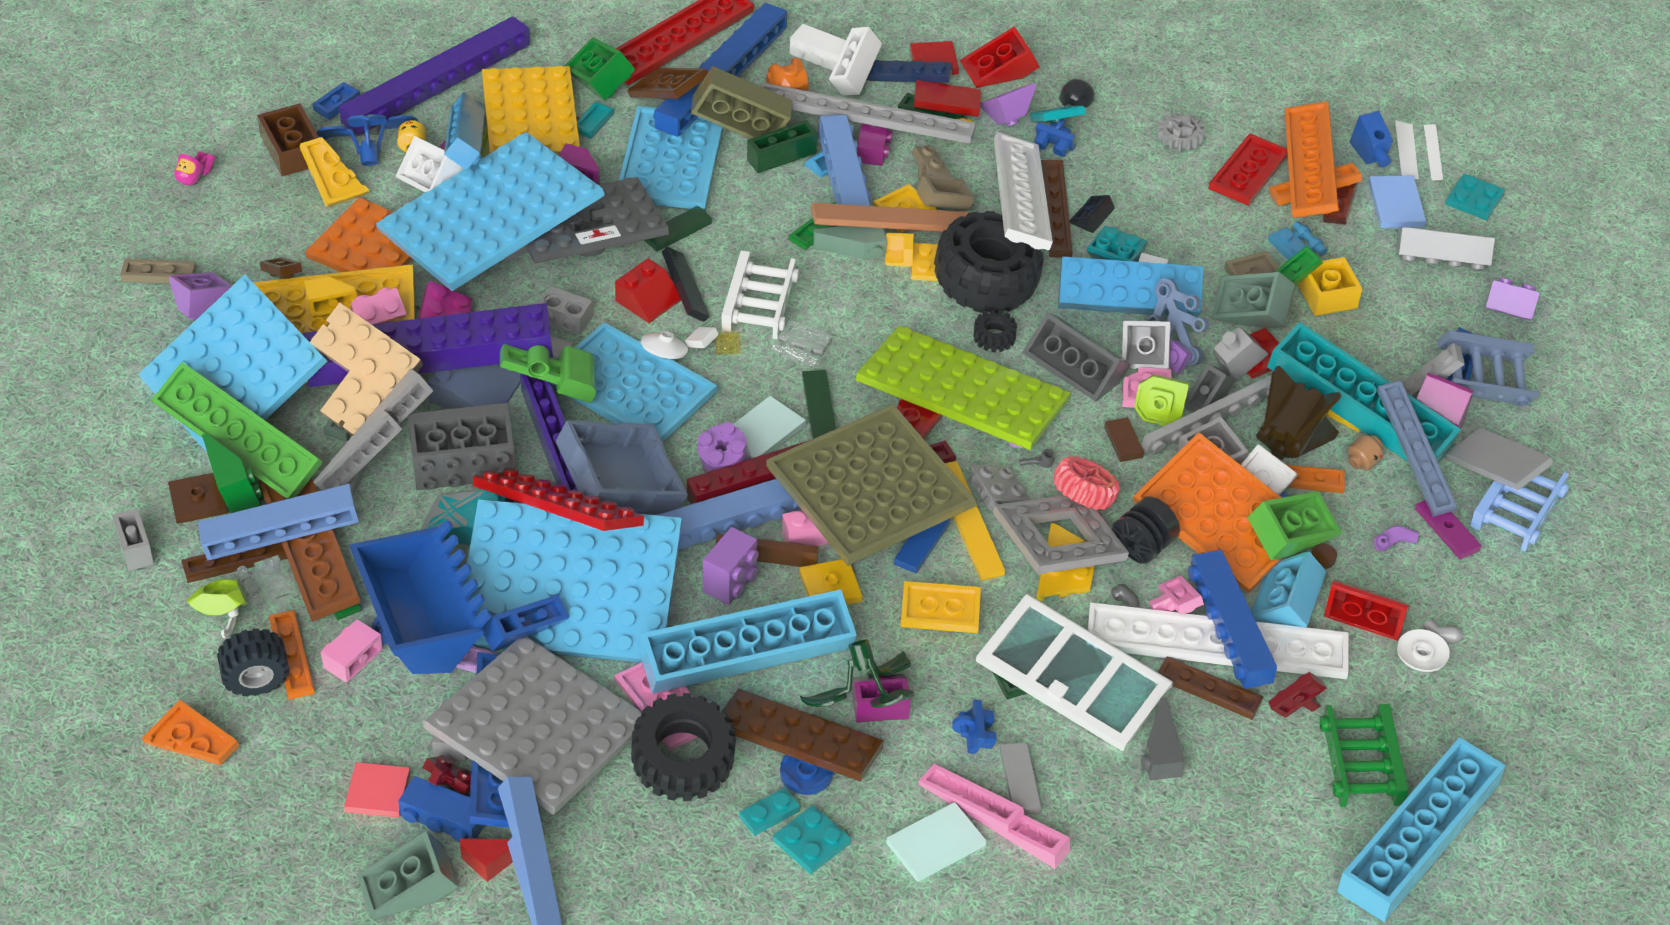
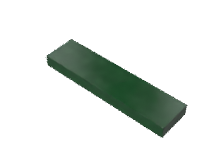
(818, 402)

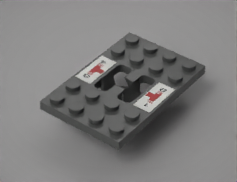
(624, 206)

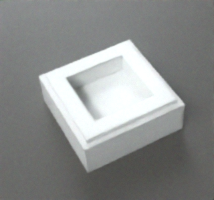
(701, 337)

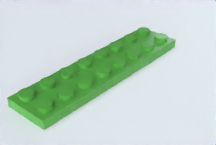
(260, 445)

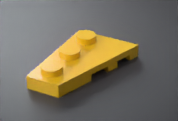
(330, 174)

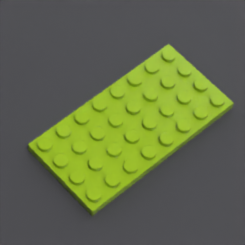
(963, 387)

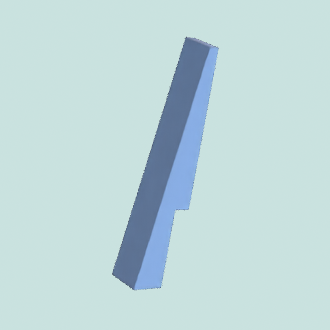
(529, 850)

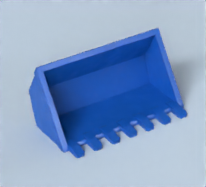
(422, 597)

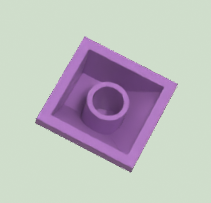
(1010, 105)
(197, 292)

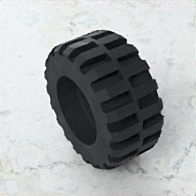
(690, 716)

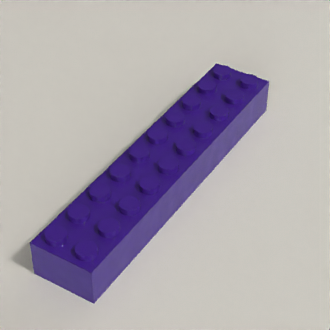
(457, 339)

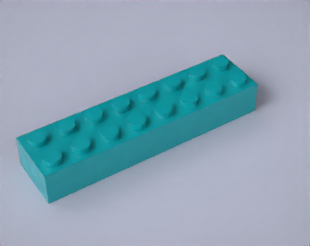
(1327, 368)

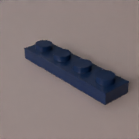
(910, 71)

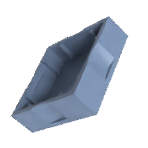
(621, 465)

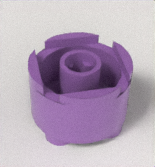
(722, 447)

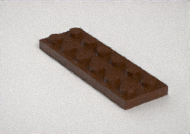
(802, 735)

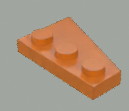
(191, 735)

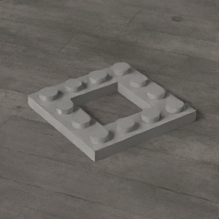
(1019, 522)

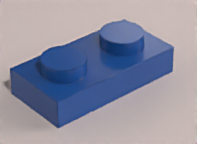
(329, 104)

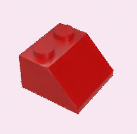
(646, 291)

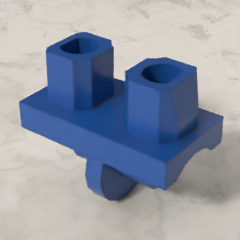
(1056, 135)
(972, 726)

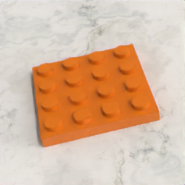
(356, 242)

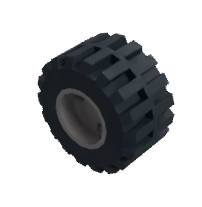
(253, 662)

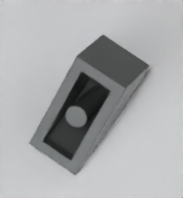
(1210, 387)

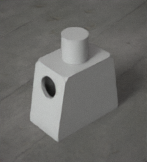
(1238, 353)

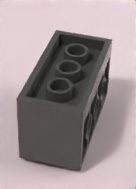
(460, 444)

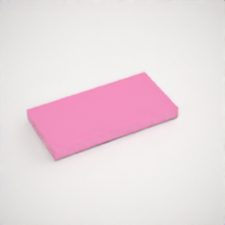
(637, 688)

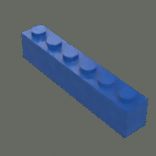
(1232, 619)

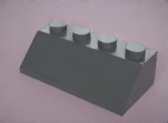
(1075, 357)

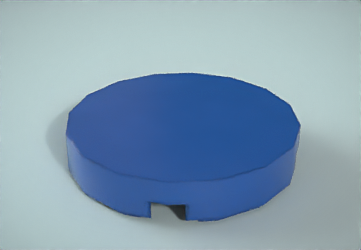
(804, 778)

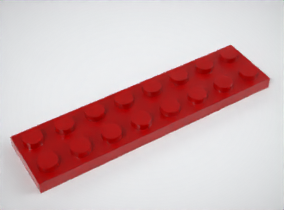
(681, 33)
(558, 500)

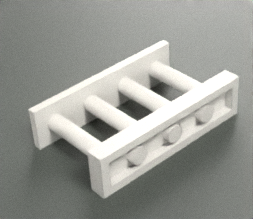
(742, 283)

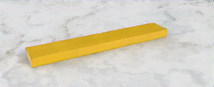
(976, 537)

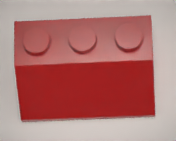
(1366, 609)

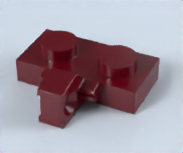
(1298, 694)
(445, 772)

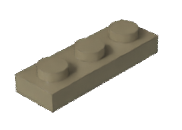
(154, 270)

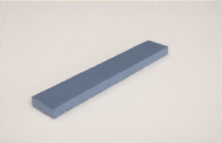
(1417, 448)

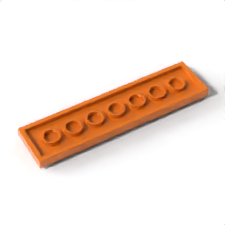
(1311, 160)

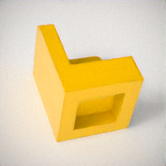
(899, 249)

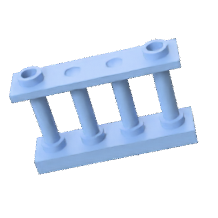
(1494, 498)

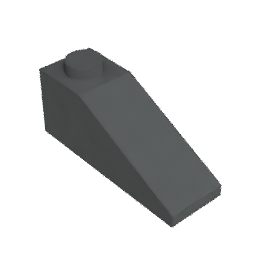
(1163, 752)

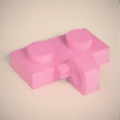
(1177, 595)

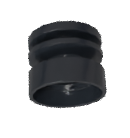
(1147, 529)

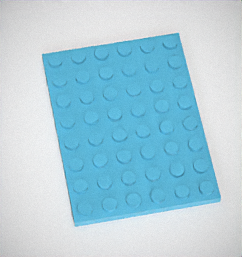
(489, 210)
(607, 580)

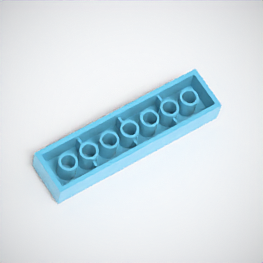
(746, 641)
(1421, 829)

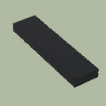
(685, 284)

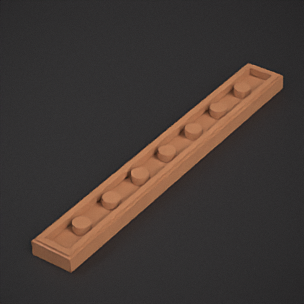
(883, 217)

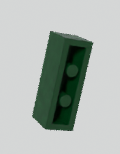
(781, 146)

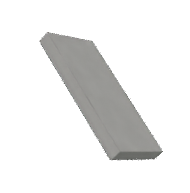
(1499, 458)

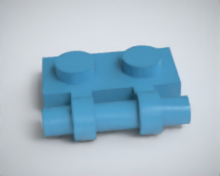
(1290, 242)

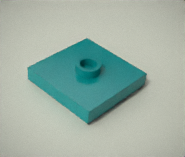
(1057, 113)

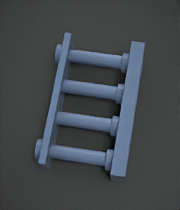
(1497, 350)

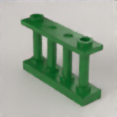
(1386, 742)

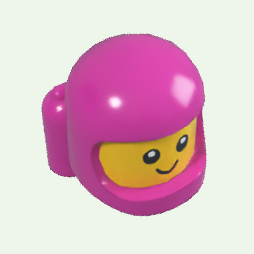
(190, 169)

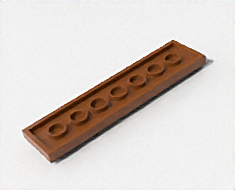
(317, 566)

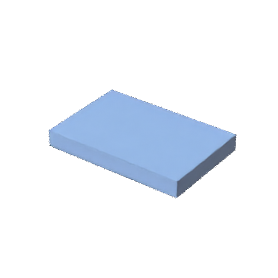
(1396, 201)

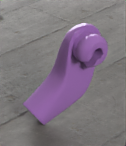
(1393, 535)

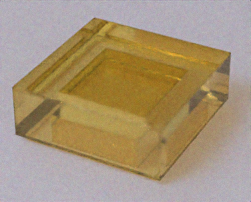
(727, 343)

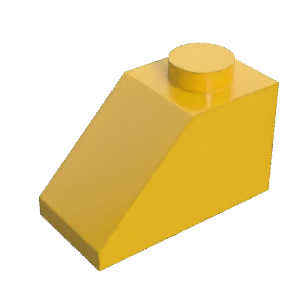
(326, 294)

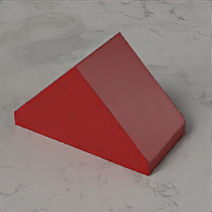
(486, 856)

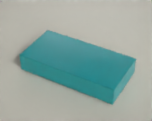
(594, 119)

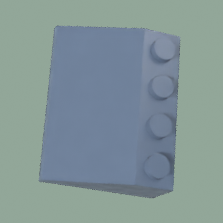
(473, 386)

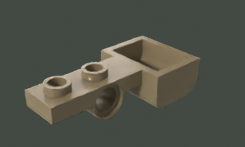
(937, 185)

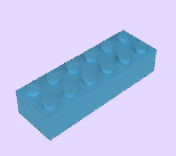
(1123, 285)

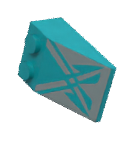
(460, 510)

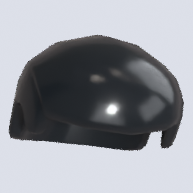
(1077, 93)

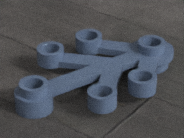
(1178, 317)

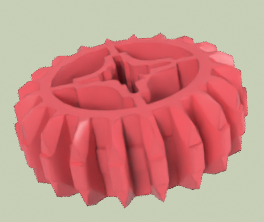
(1086, 483)

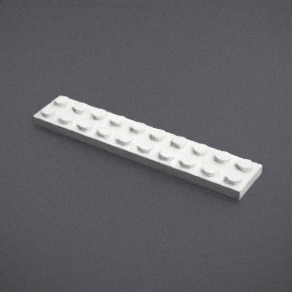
(1022, 191)
(1194, 639)

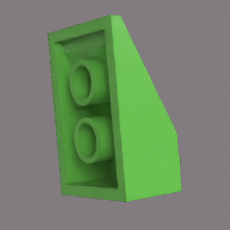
(1293, 524)

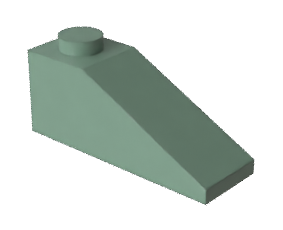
(851, 241)

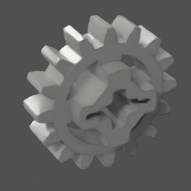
(1180, 131)

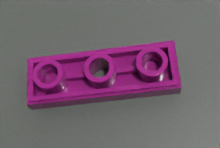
(1451, 531)

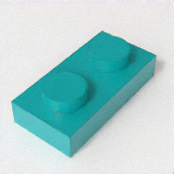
(769, 811)

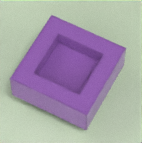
(1178, 356)

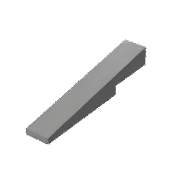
(375, 431)

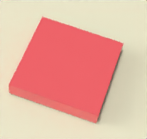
(376, 789)

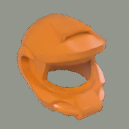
(788, 76)

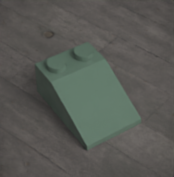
(1254, 299)
(408, 877)

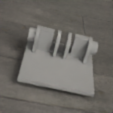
(997, 485)

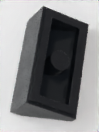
(1093, 213)

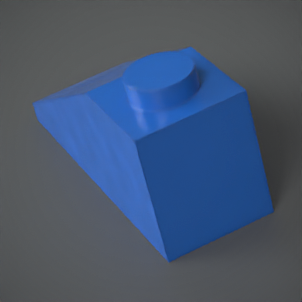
(523, 622)

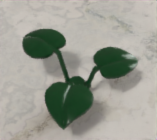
(863, 659)

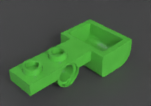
(571, 371)

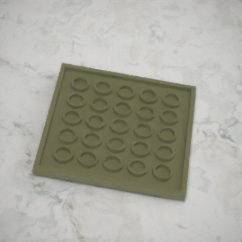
(870, 484)

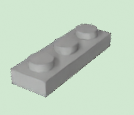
(1442, 365)

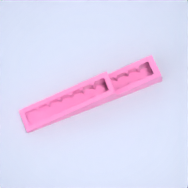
(998, 814)

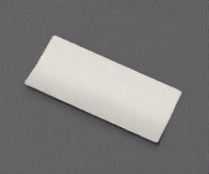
(1407, 151)

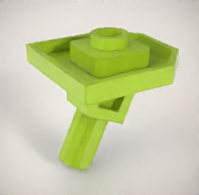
(1161, 399)

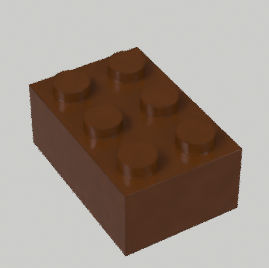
(283, 133)

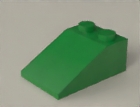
(600, 68)
(232, 477)

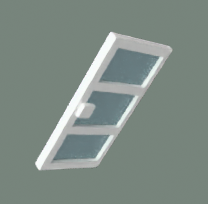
(1074, 672)

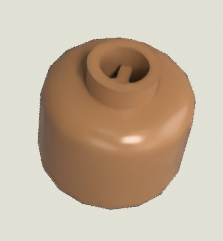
(1365, 452)

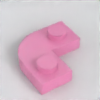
(1131, 383)

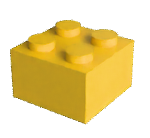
(1331, 287)

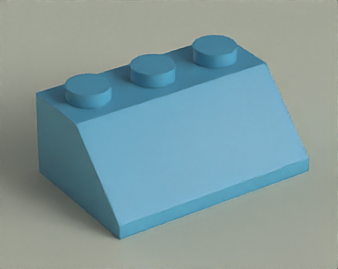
(1289, 591)

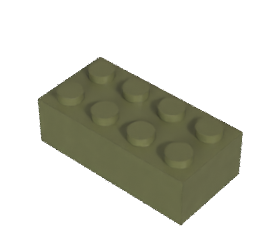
(740, 104)

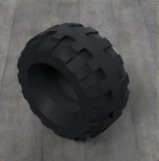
(980, 281)

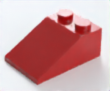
(1000, 60)

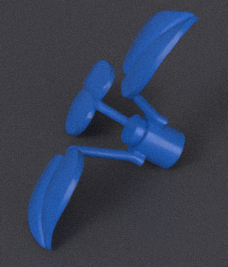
(368, 149)

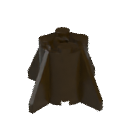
(1296, 417)

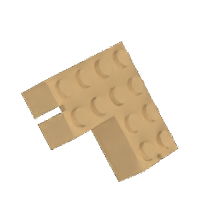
(372, 362)

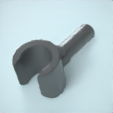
(1045, 460)

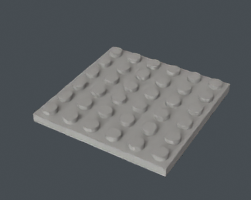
(536, 720)

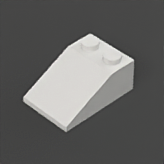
(426, 165)

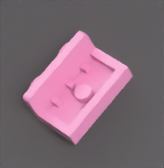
(379, 308)

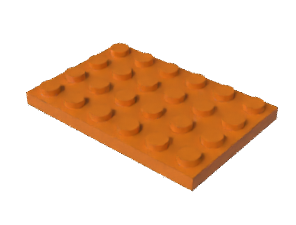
(1212, 505)

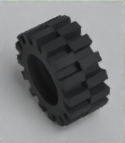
(995, 340)

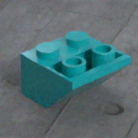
(1116, 245)

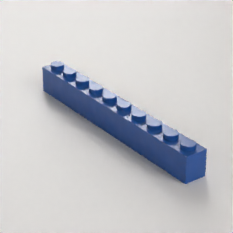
(732, 56)

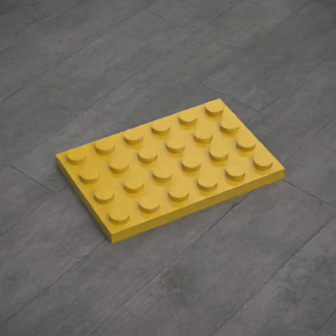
(530, 102)

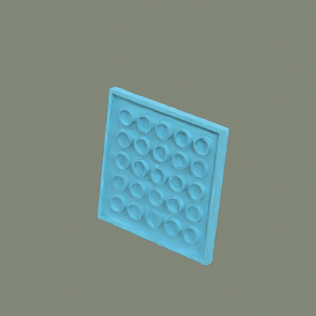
(243, 350)

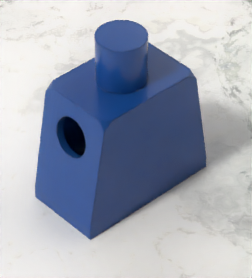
(1372, 139)

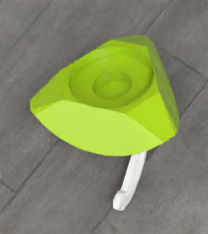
(220, 598)

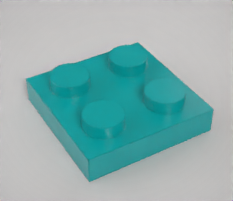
(1475, 196)
(811, 839)

